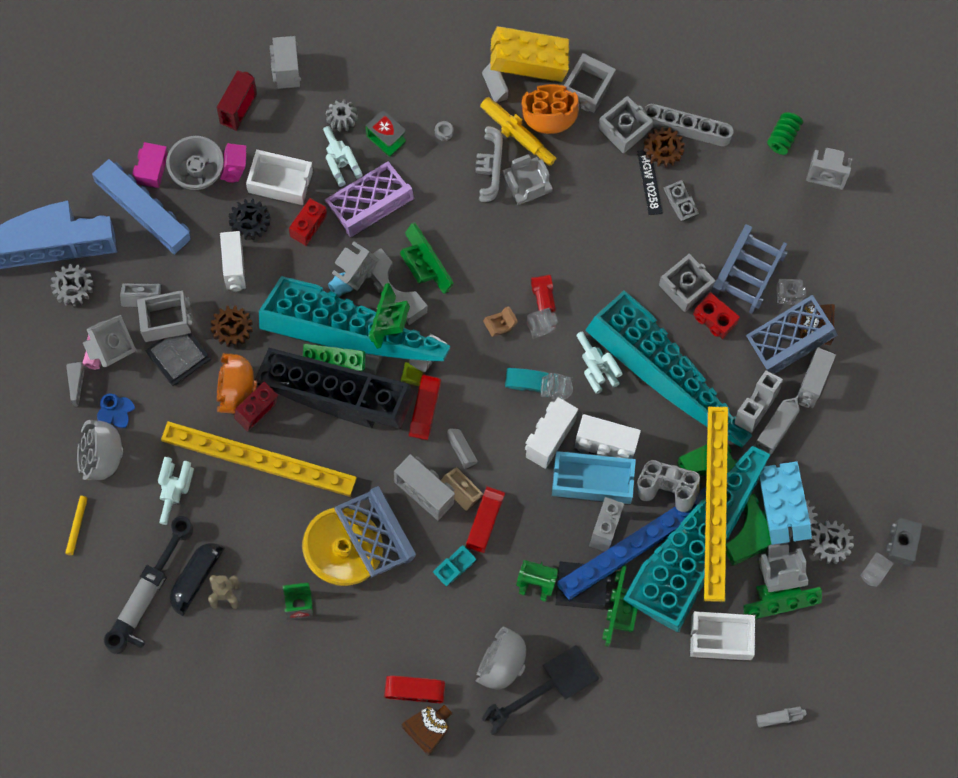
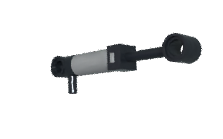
(150, 581)

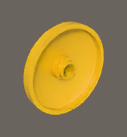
(331, 551)

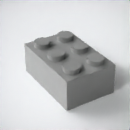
(424, 486)

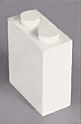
(233, 261)

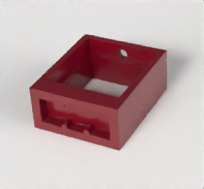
(237, 100)
(253, 410)

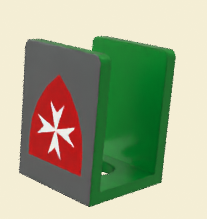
(385, 133)
(294, 592)

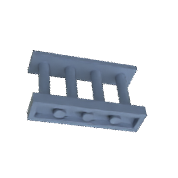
(739, 254)

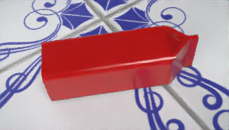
(425, 407)
(485, 519)

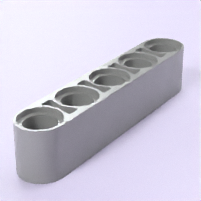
(697, 124)

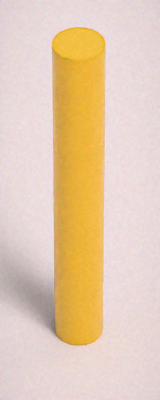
(76, 525)

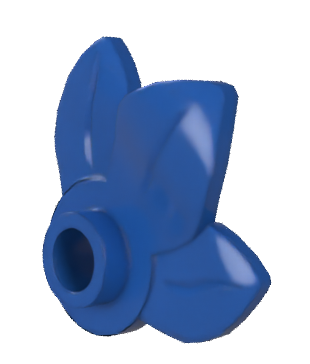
(117, 413)

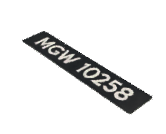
(649, 184)

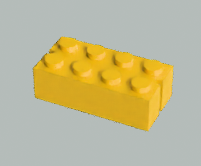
(529, 54)

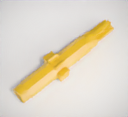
(513, 127)

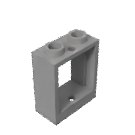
(597, 69)
(161, 302)
(815, 378)
(606, 524)

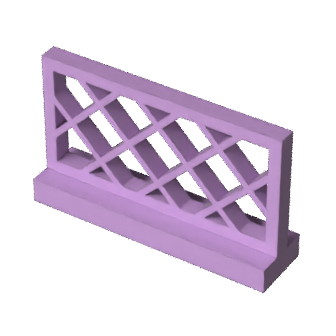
(377, 208)

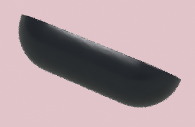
(194, 576)

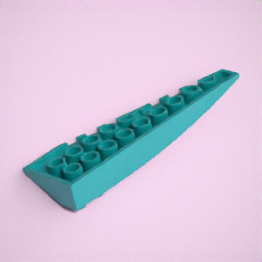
(323, 318)
(644, 348)
(676, 570)

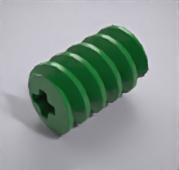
(784, 132)

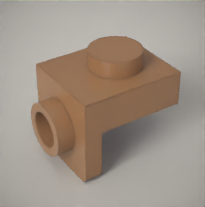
(500, 322)

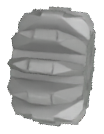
(341, 109)

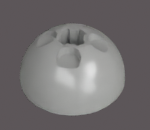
(190, 155)

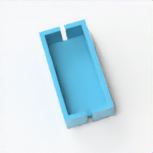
(593, 477)
(785, 503)

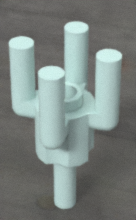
(340, 156)
(598, 364)
(173, 486)

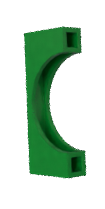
(755, 532)

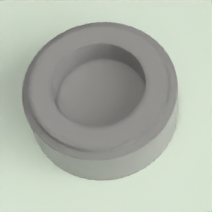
(444, 130)

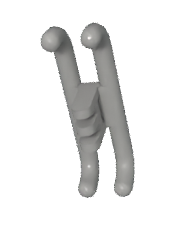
(491, 164)

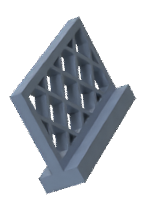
(800, 348)
(391, 529)

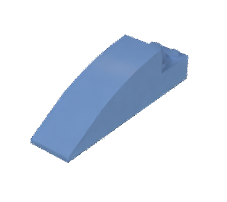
(53, 235)

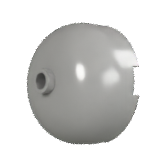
(103, 449)
(502, 660)

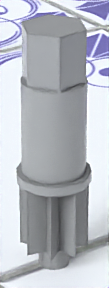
(783, 716)

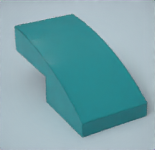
(524, 379)
(455, 565)

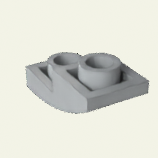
(680, 200)

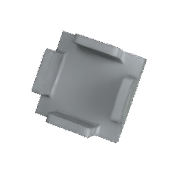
(830, 169)
(527, 179)
(356, 266)
(109, 341)
(783, 568)

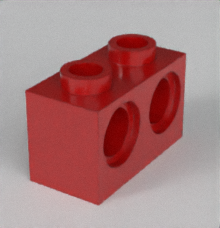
(308, 222)
(720, 312)

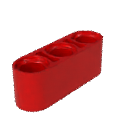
(414, 689)

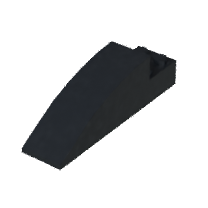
(336, 389)

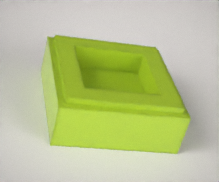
(411, 375)

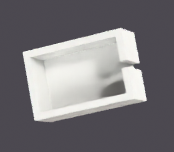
(279, 177)
(550, 432)
(606, 438)
(722, 636)

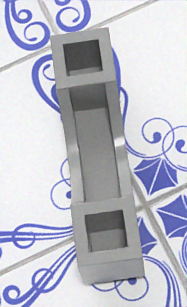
(380, 276)

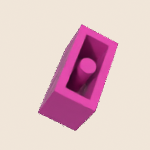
(234, 162)
(151, 165)

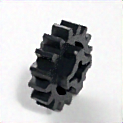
(254, 213)

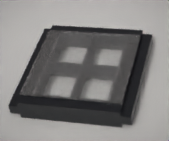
(178, 356)

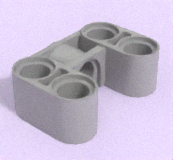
(672, 479)

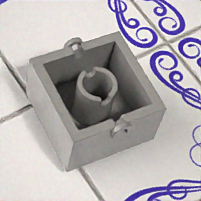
(285, 62)
(625, 124)
(687, 282)

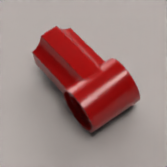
(543, 288)

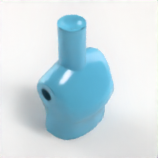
(339, 287)

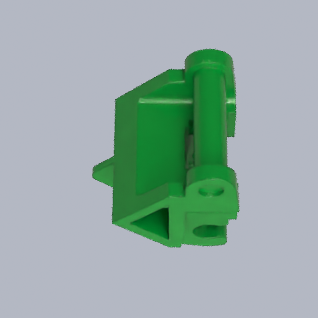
(537, 575)

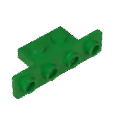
(423, 260)
(389, 316)
(339, 356)
(782, 601)
(623, 613)

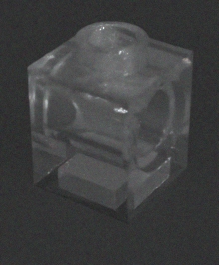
(785, 297)
(541, 322)
(556, 386)
(876, 570)

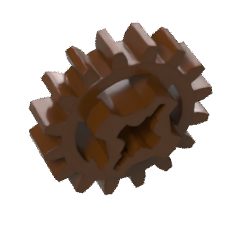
(661, 140)
(240, 324)

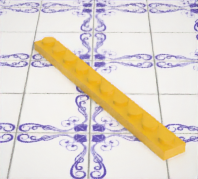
(259, 459)
(716, 504)

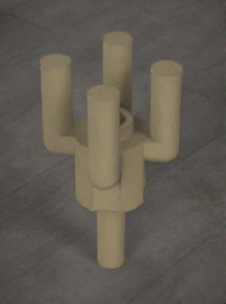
(223, 590)

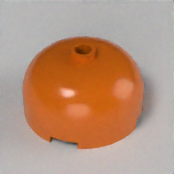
(550, 108)
(234, 382)

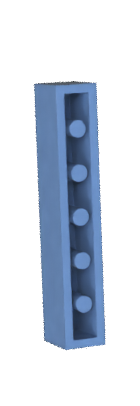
(142, 206)

